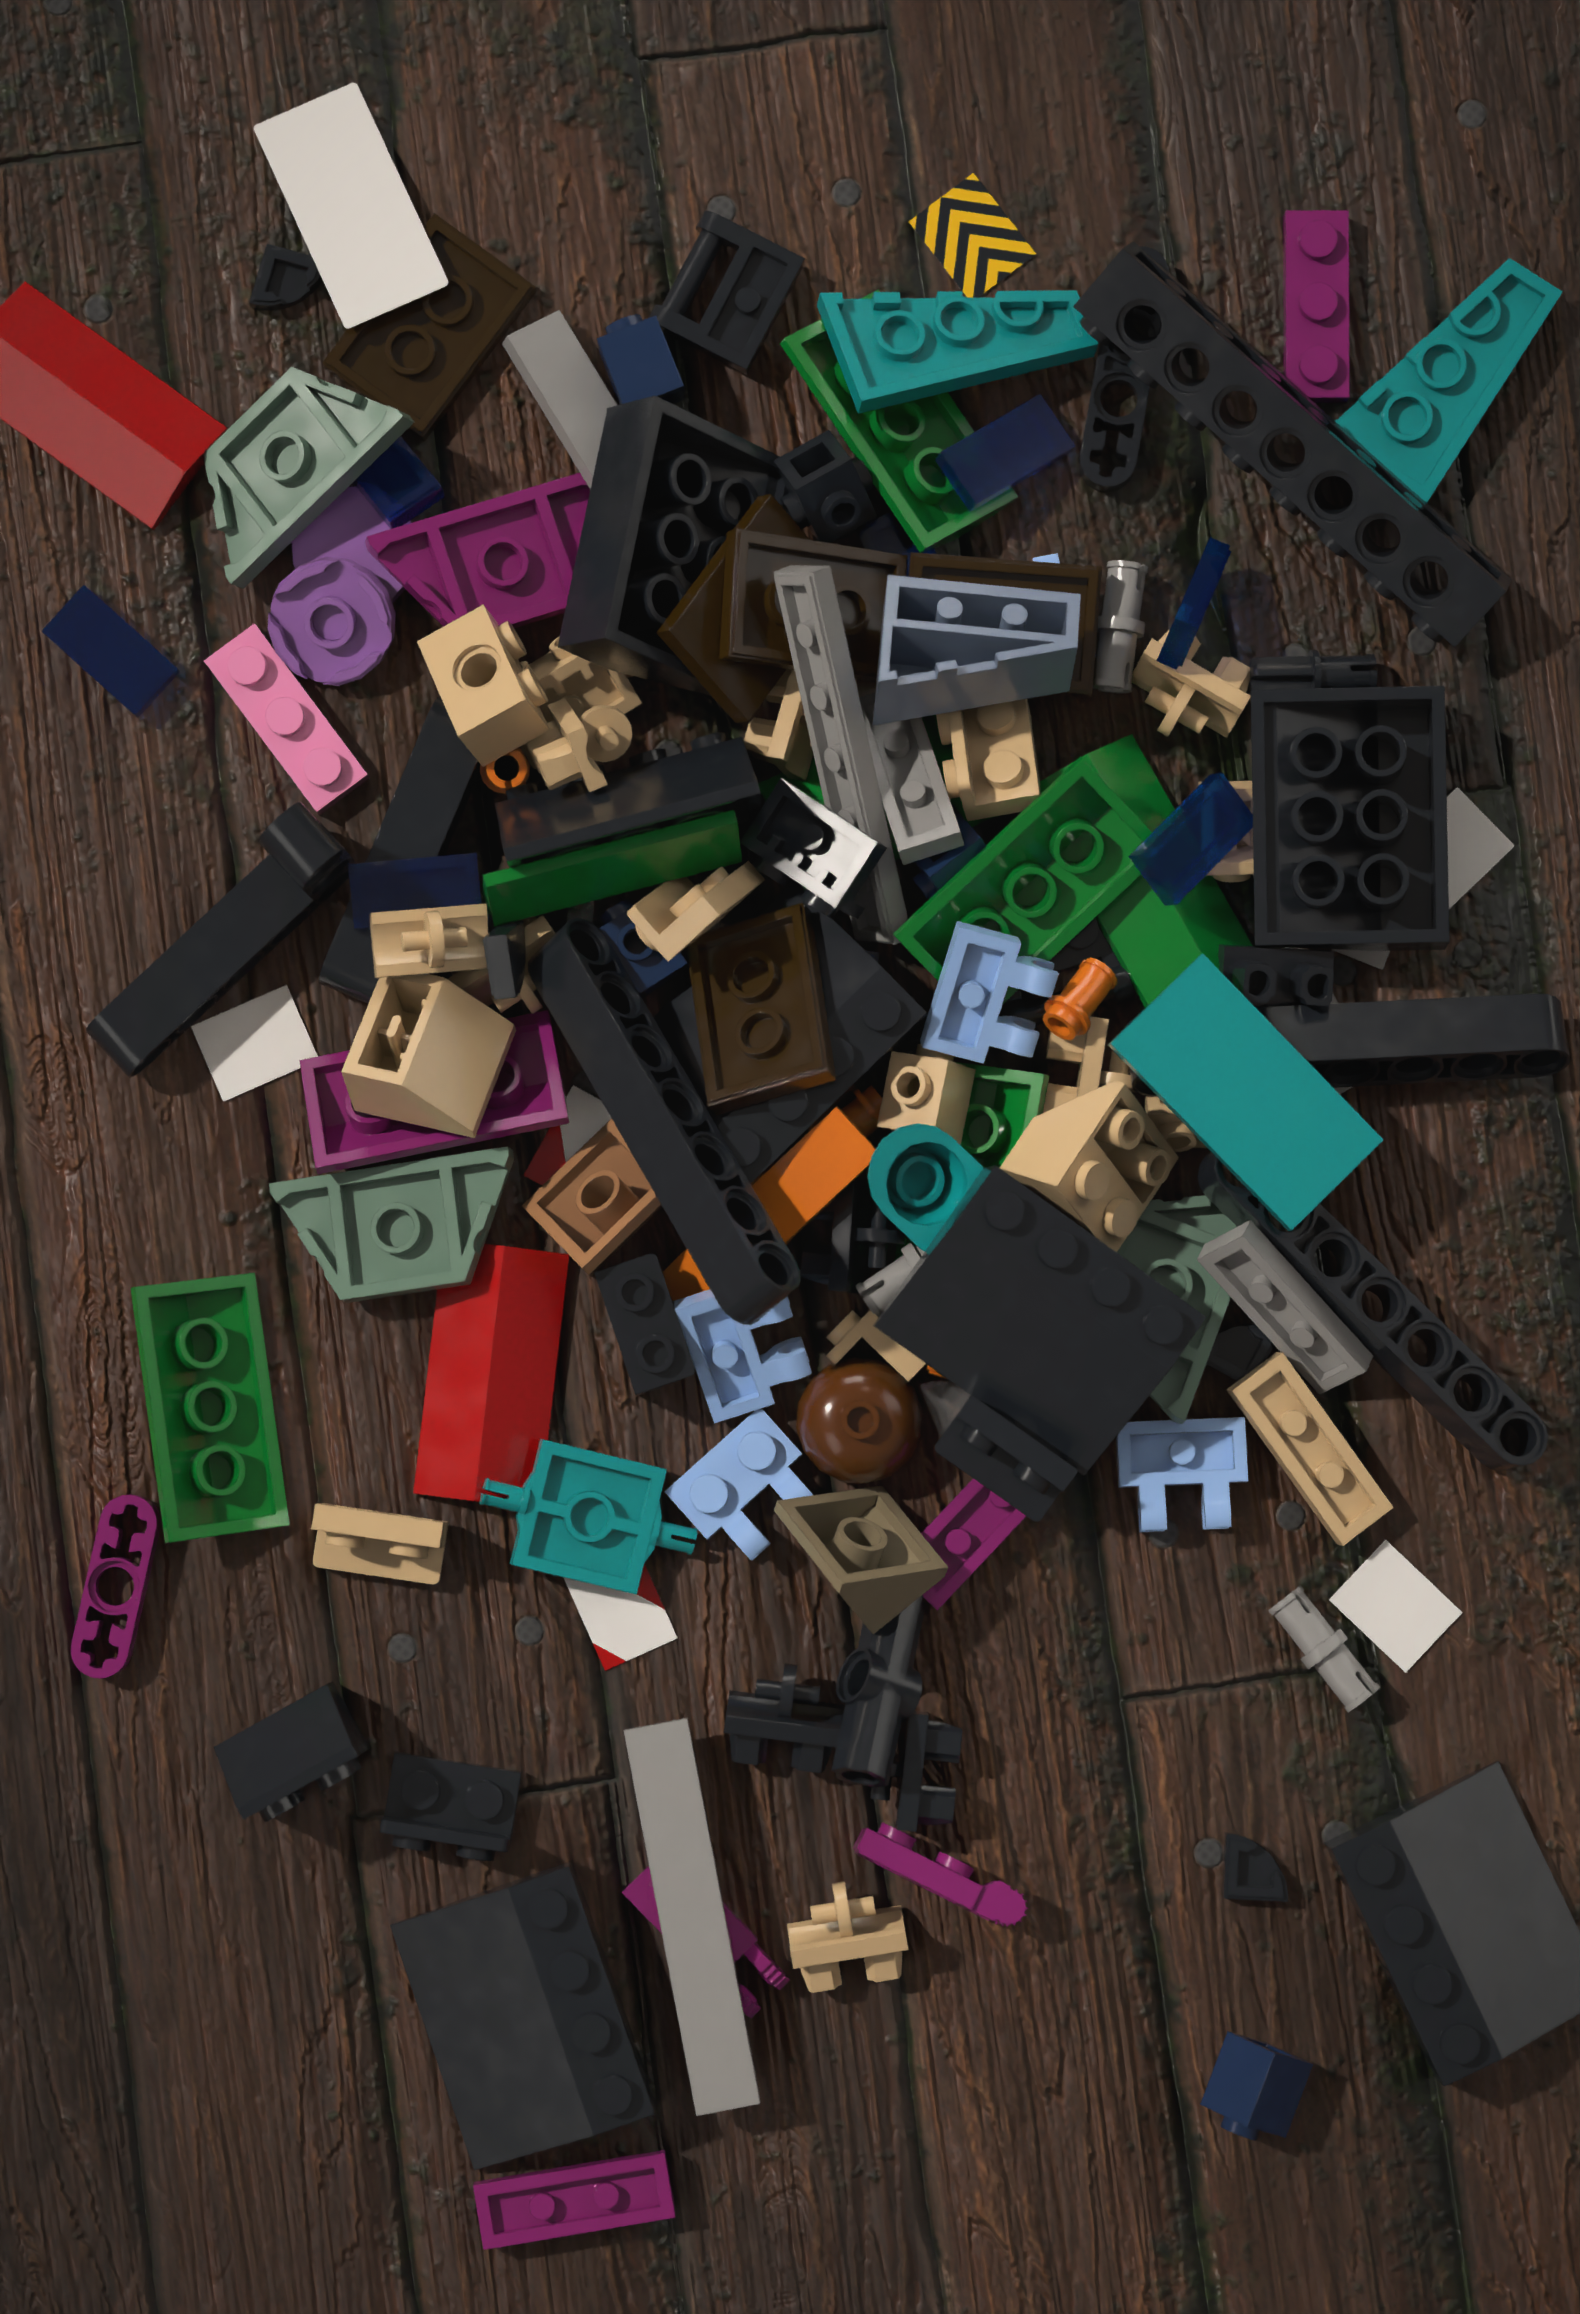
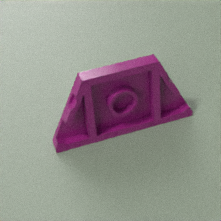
(498, 553)

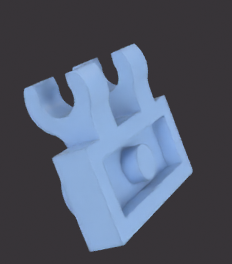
(972, 991)
(728, 1360)
(1182, 1454)
(733, 1476)

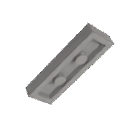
(911, 787)
(1285, 1307)

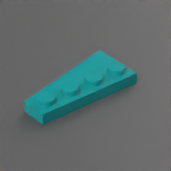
(931, 346)
(1443, 386)

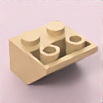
(426, 1054)
(1094, 1161)

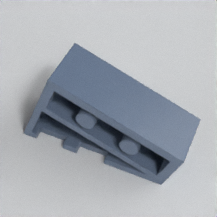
(970, 646)

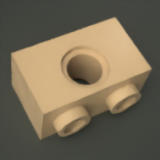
(484, 685)

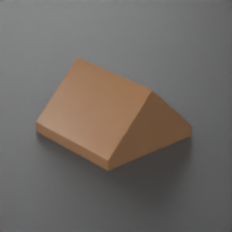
(595, 1200)

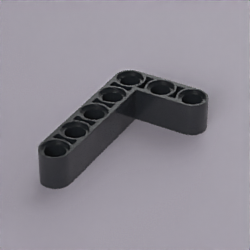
(226, 943)

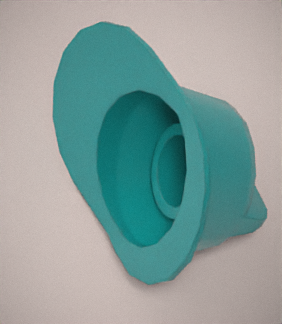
(920, 1179)

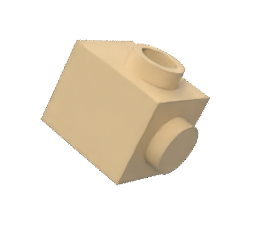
(926, 1091)

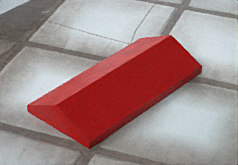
(98, 408)
(491, 1373)

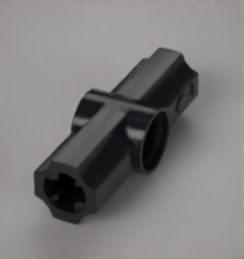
(879, 1696)

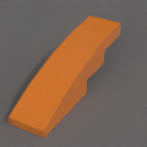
(794, 1188)

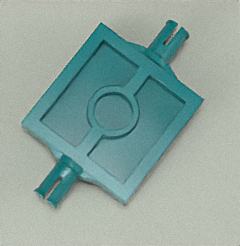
(588, 1516)

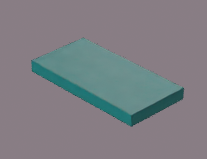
(1245, 1092)

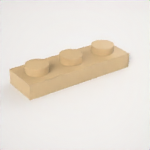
(1310, 1448)

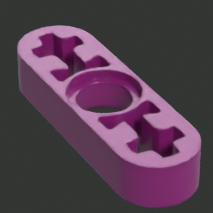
(119, 1635)

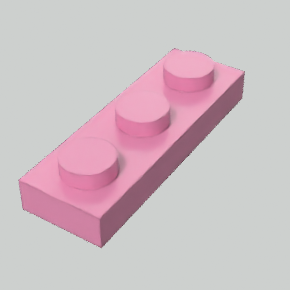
(286, 719)

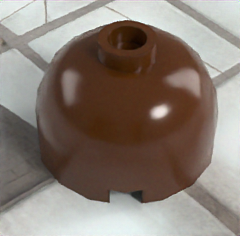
(859, 1420)

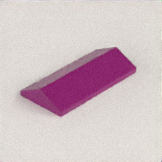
(524, 1099)

